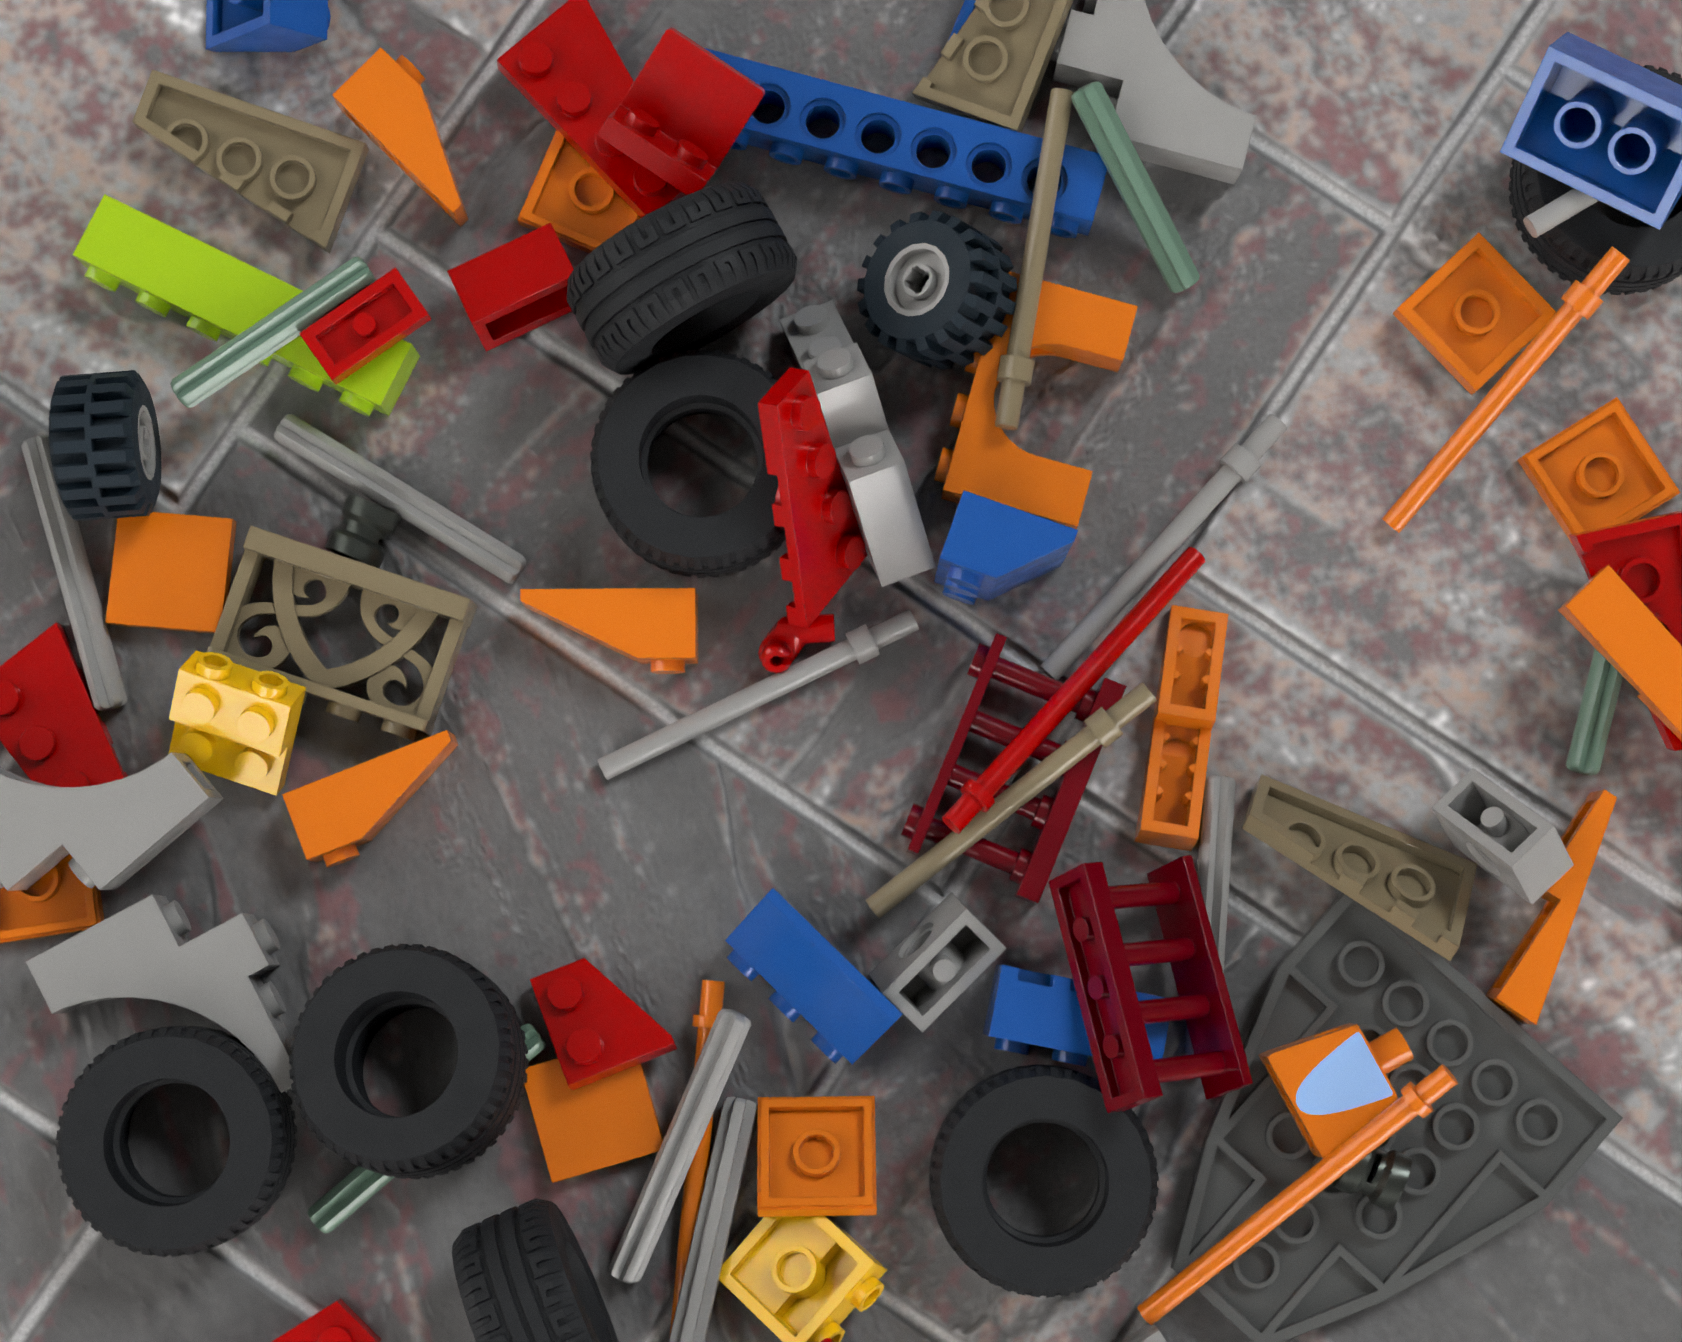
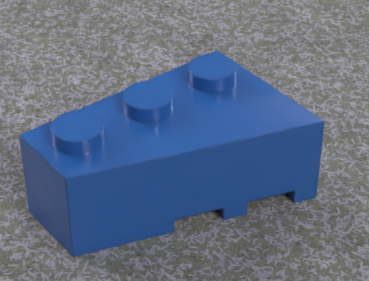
(1046, 1013)

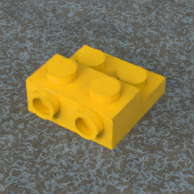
(235, 720)
(802, 1277)

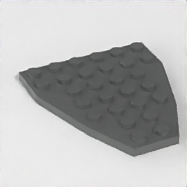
(1478, 1161)

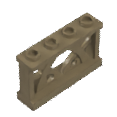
(418, 612)

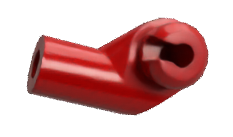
(786, 641)

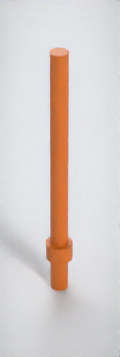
(1579, 301)

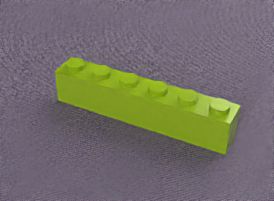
(221, 298)

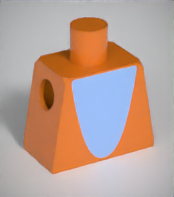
(1336, 1081)

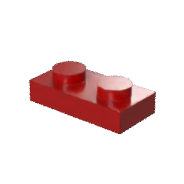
(365, 326)

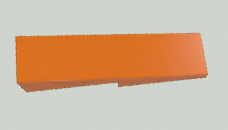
(1631, 642)
(1182, 728)
(1530, 969)

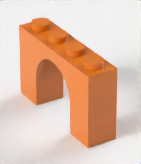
(984, 459)

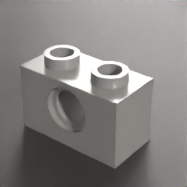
(1503, 836)
(937, 962)

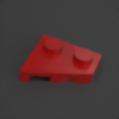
(595, 1024)

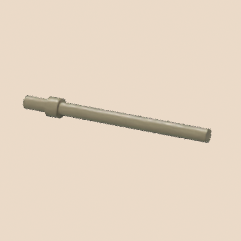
(1016, 367)
(1102, 728)

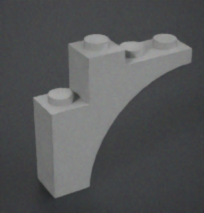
(1158, 103)
(862, 442)
(103, 826)
(149, 957)

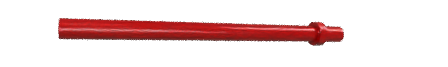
(979, 794)

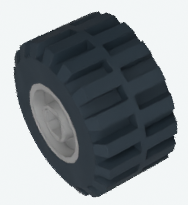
(936, 290)
(105, 445)

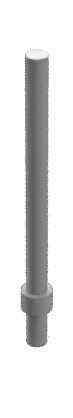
(1237, 466)
(860, 645)

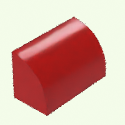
(515, 286)

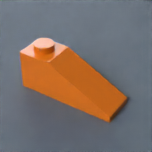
(394, 113)
(639, 623)
(359, 801)

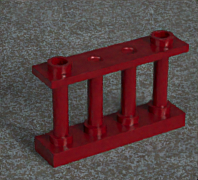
(1047, 814)
(1108, 994)

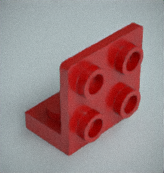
(682, 113)

